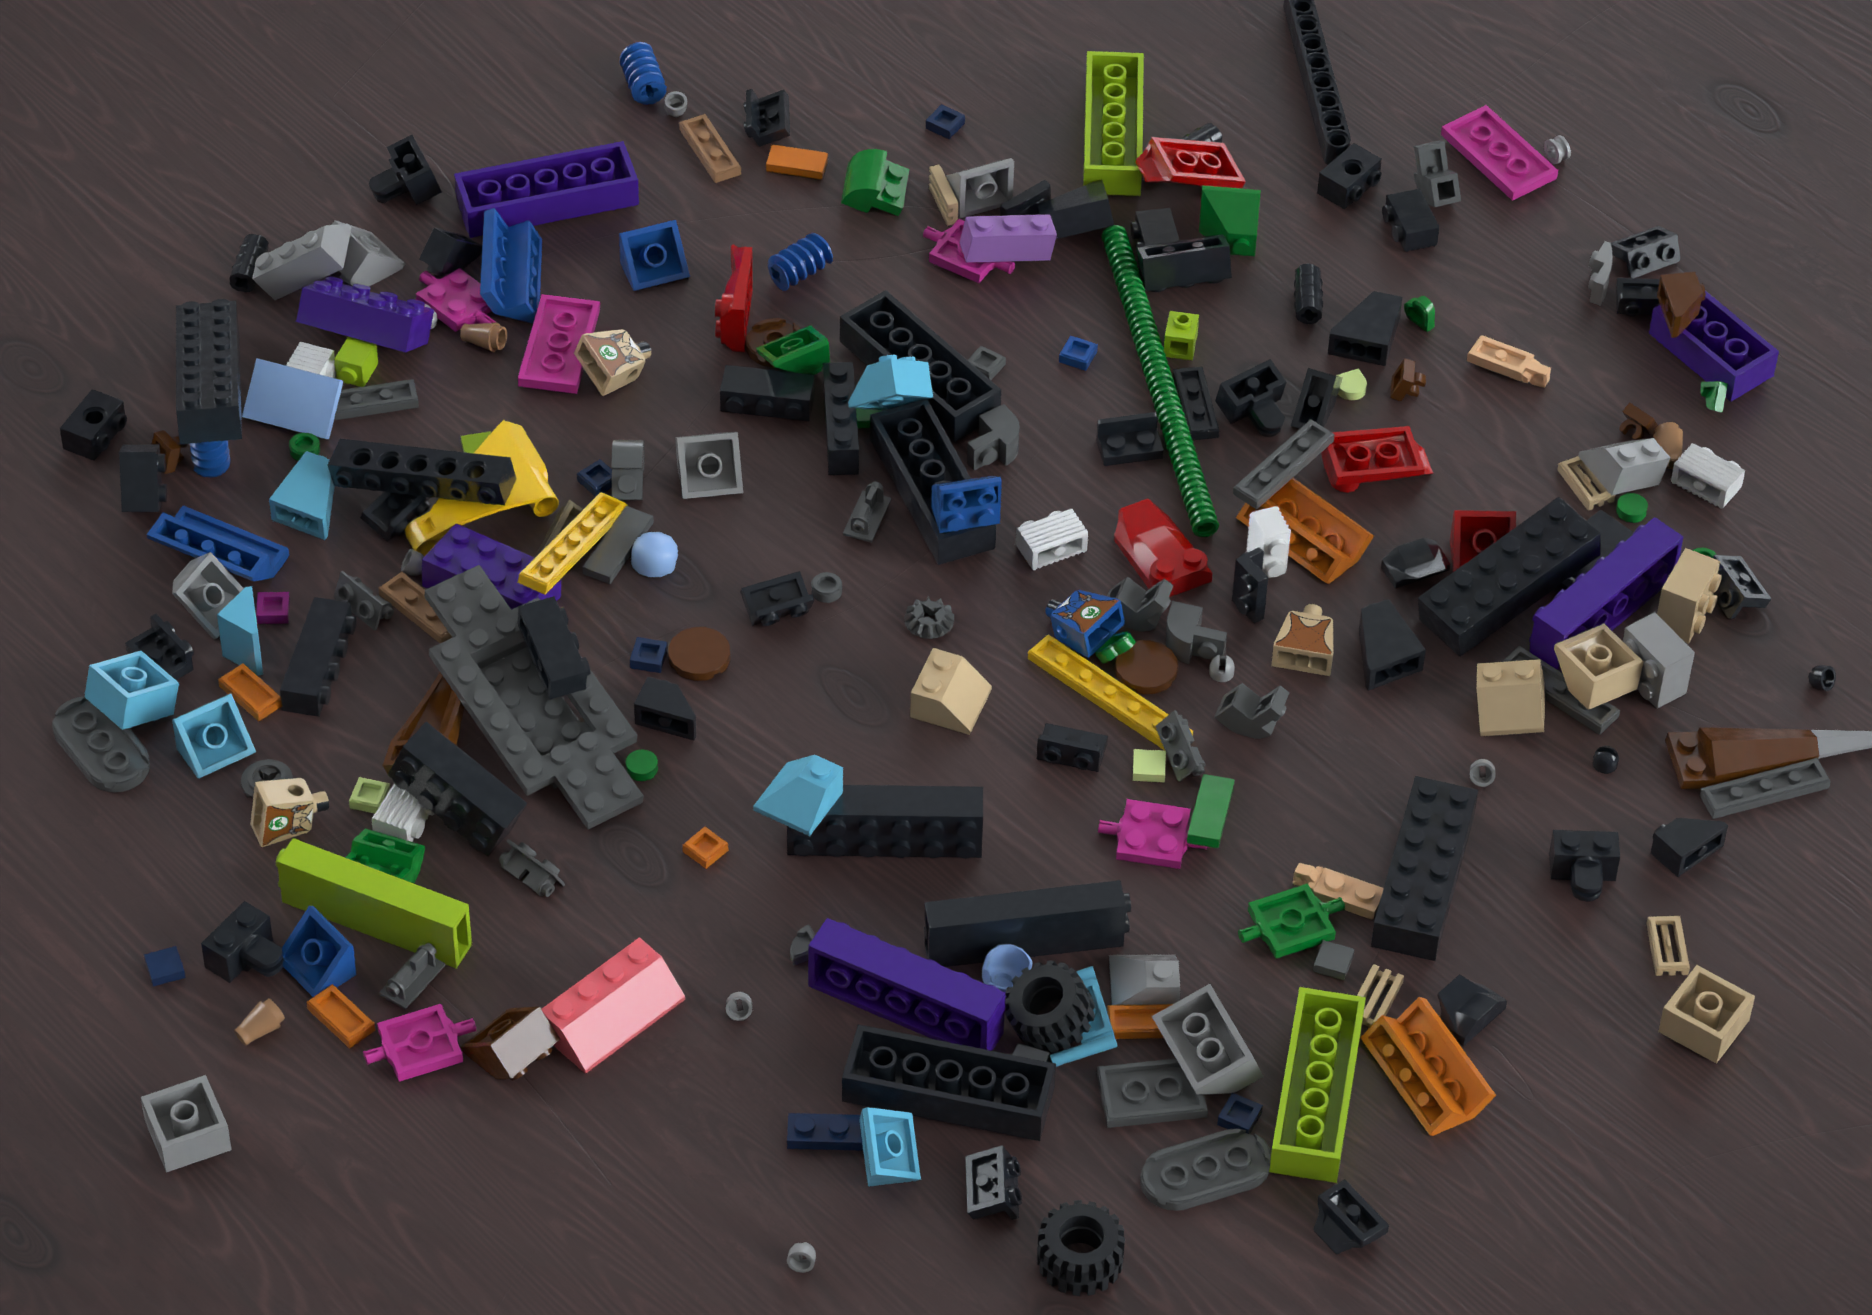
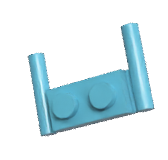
(1100, 1034)

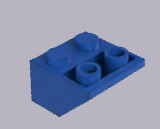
(967, 503)

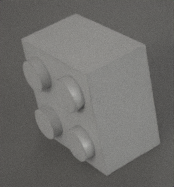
(1665, 659)
(186, 1123)

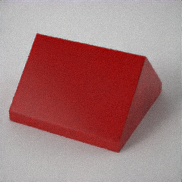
(1475, 531)

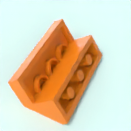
(1320, 534)
(1428, 1067)

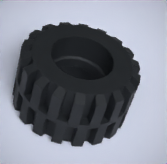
(1036, 989)
(1080, 1270)

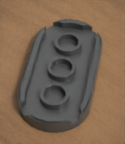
(101, 750)
(1205, 1169)

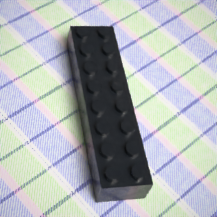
(208, 372)

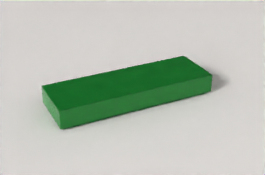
(1210, 811)

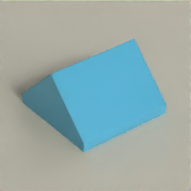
(240, 631)
(212, 736)
(889, 1146)

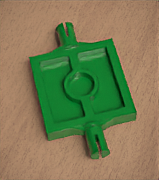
(1291, 920)

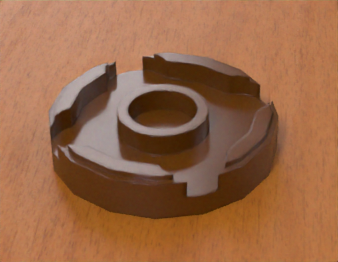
(765, 332)
(699, 653)
(1147, 667)

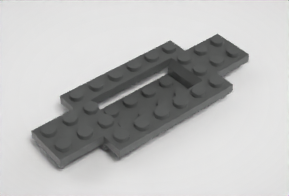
(515, 710)

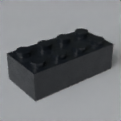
(456, 789)

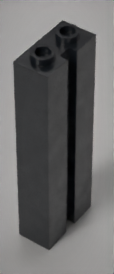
(1034, 920)

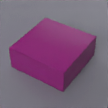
(273, 607)

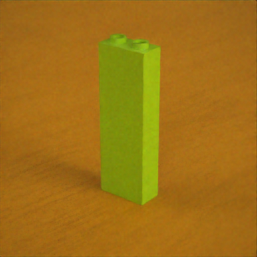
(373, 902)

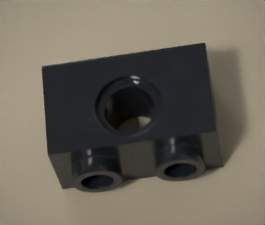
(1349, 176)
(93, 425)

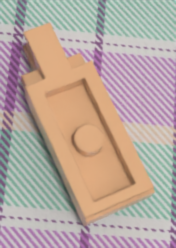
(1508, 361)
(1358, 896)

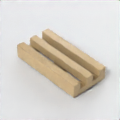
(943, 195)
(1581, 483)
(1668, 966)
(1384, 978)

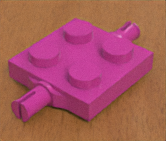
(950, 255)
(455, 299)
(1151, 833)
(420, 1042)

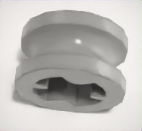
(1557, 149)

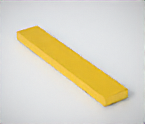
(571, 543)
(1098, 687)

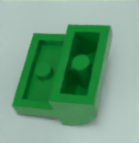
(874, 182)
(388, 854)

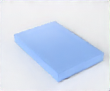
(292, 398)

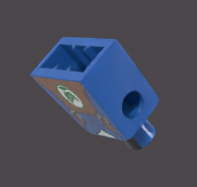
(1085, 620)

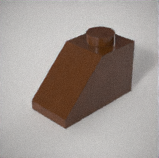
(1680, 300)

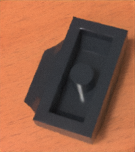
(1027, 201)
(1414, 562)
(1468, 1008)
(1347, 1219)

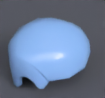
(654, 554)
(1003, 965)

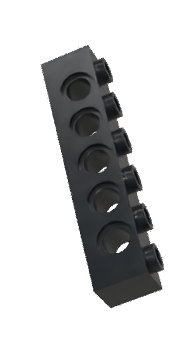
(422, 471)

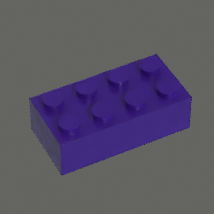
(365, 314)
(1719, 348)
(464, 549)

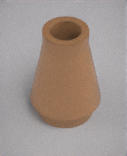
(485, 335)
(1670, 438)
(260, 1021)

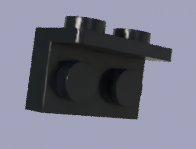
(1647, 250)
(1129, 439)
(1738, 586)
(1071, 747)
(992, 1183)

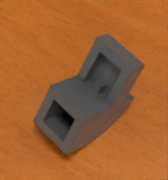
(1433, 177)
(996, 438)
(628, 469)
(1142, 607)
(1187, 636)
(1250, 714)

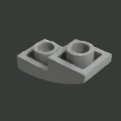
(1601, 268)

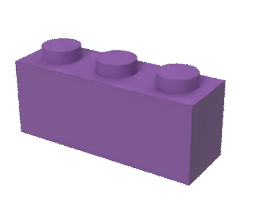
(1008, 238)

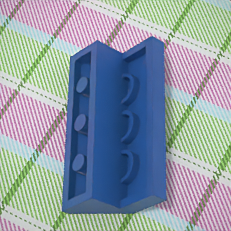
(511, 267)
(233, 547)

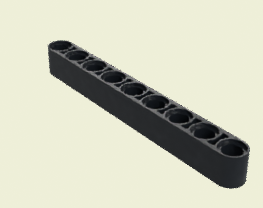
(1317, 78)

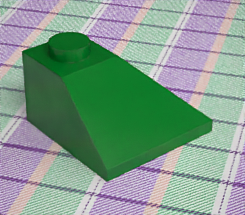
(1233, 214)
(798, 351)

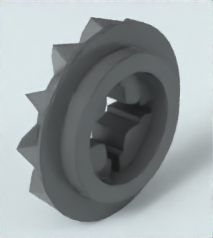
(926, 626)
(266, 770)

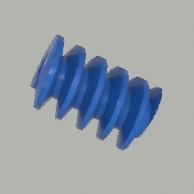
(642, 73)
(799, 260)
(210, 458)

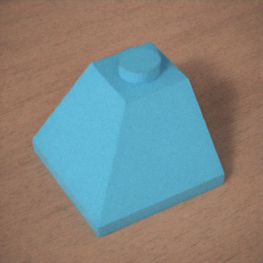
(802, 793)

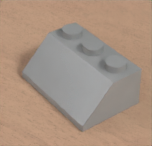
(302, 260)
(1207, 1044)

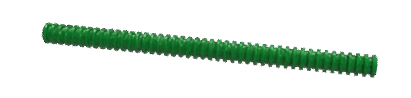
(1160, 382)

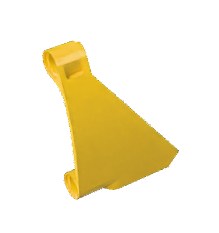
(530, 488)

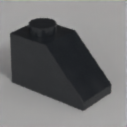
(449, 251)
(1316, 398)
(664, 709)
(1687, 842)

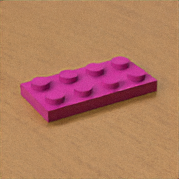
(1499, 152)
(554, 336)

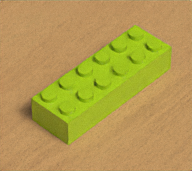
(1114, 121)
(1317, 1085)

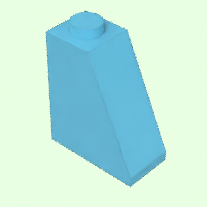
(305, 497)

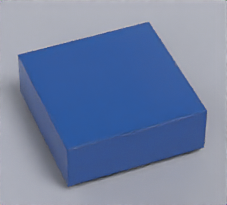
(1078, 353)

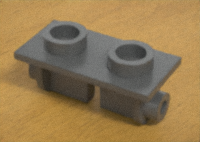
(868, 513)
(363, 603)
(1177, 743)
(541, 875)
(413, 977)

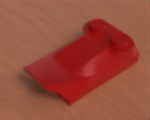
(1189, 163)
(736, 300)
(1373, 456)
(1159, 548)

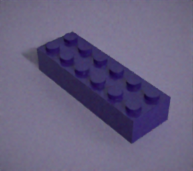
(549, 187)
(1609, 590)
(905, 987)

